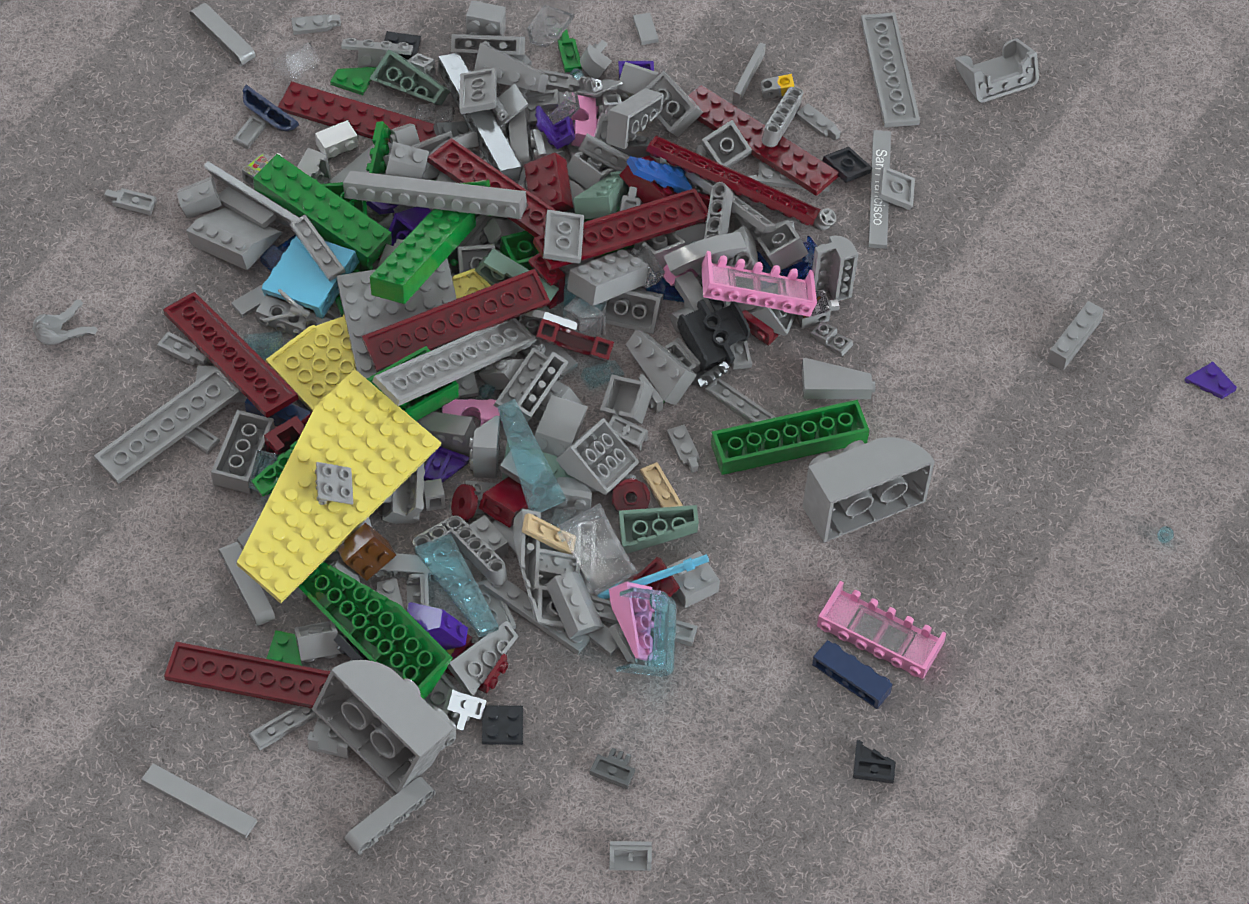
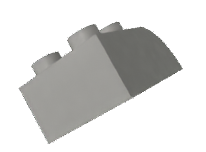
(865, 484)
(383, 720)

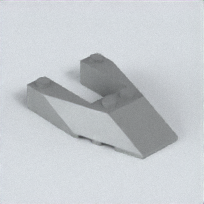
(538, 569)

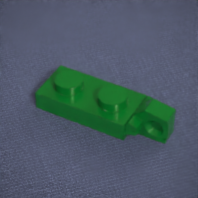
(569, 53)

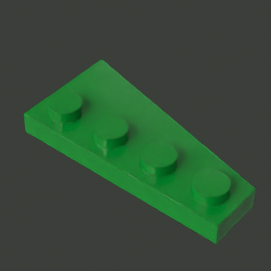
(381, 149)

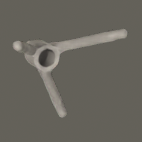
(295, 310)

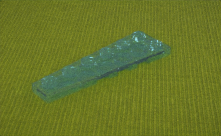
(533, 470)
(452, 573)

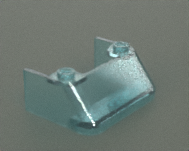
(661, 660)

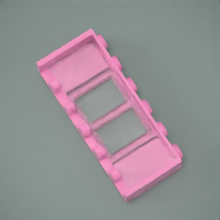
(757, 287)
(880, 632)

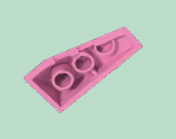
(634, 619)

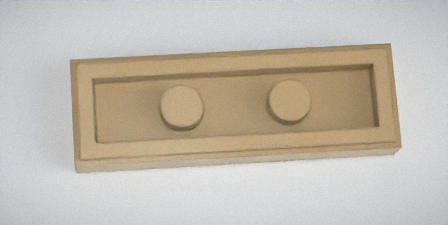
(660, 486)
(544, 533)

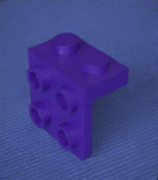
(556, 134)

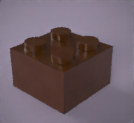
(366, 551)

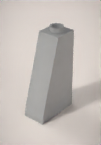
(832, 381)

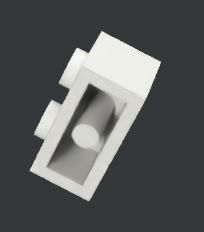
(336, 139)

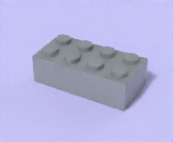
(607, 277)
(239, 450)

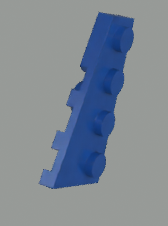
(661, 173)

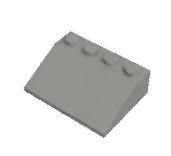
(231, 237)
(598, 458)

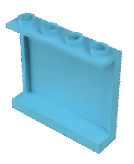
(304, 280)

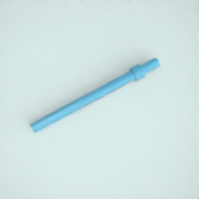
(688, 565)

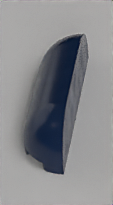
(268, 111)

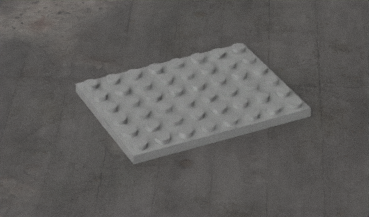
(370, 313)

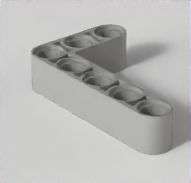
(722, 218)
(470, 545)

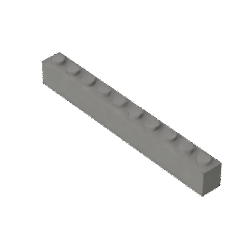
(435, 194)

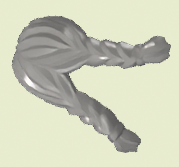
(48, 327)

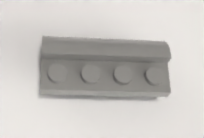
(835, 267)
(533, 381)
(406, 500)

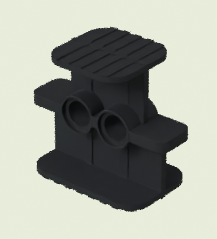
(702, 337)

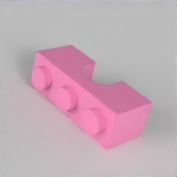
(585, 119)
(481, 409)

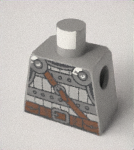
(821, 311)

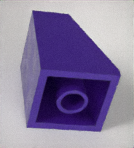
(406, 221)
(440, 625)

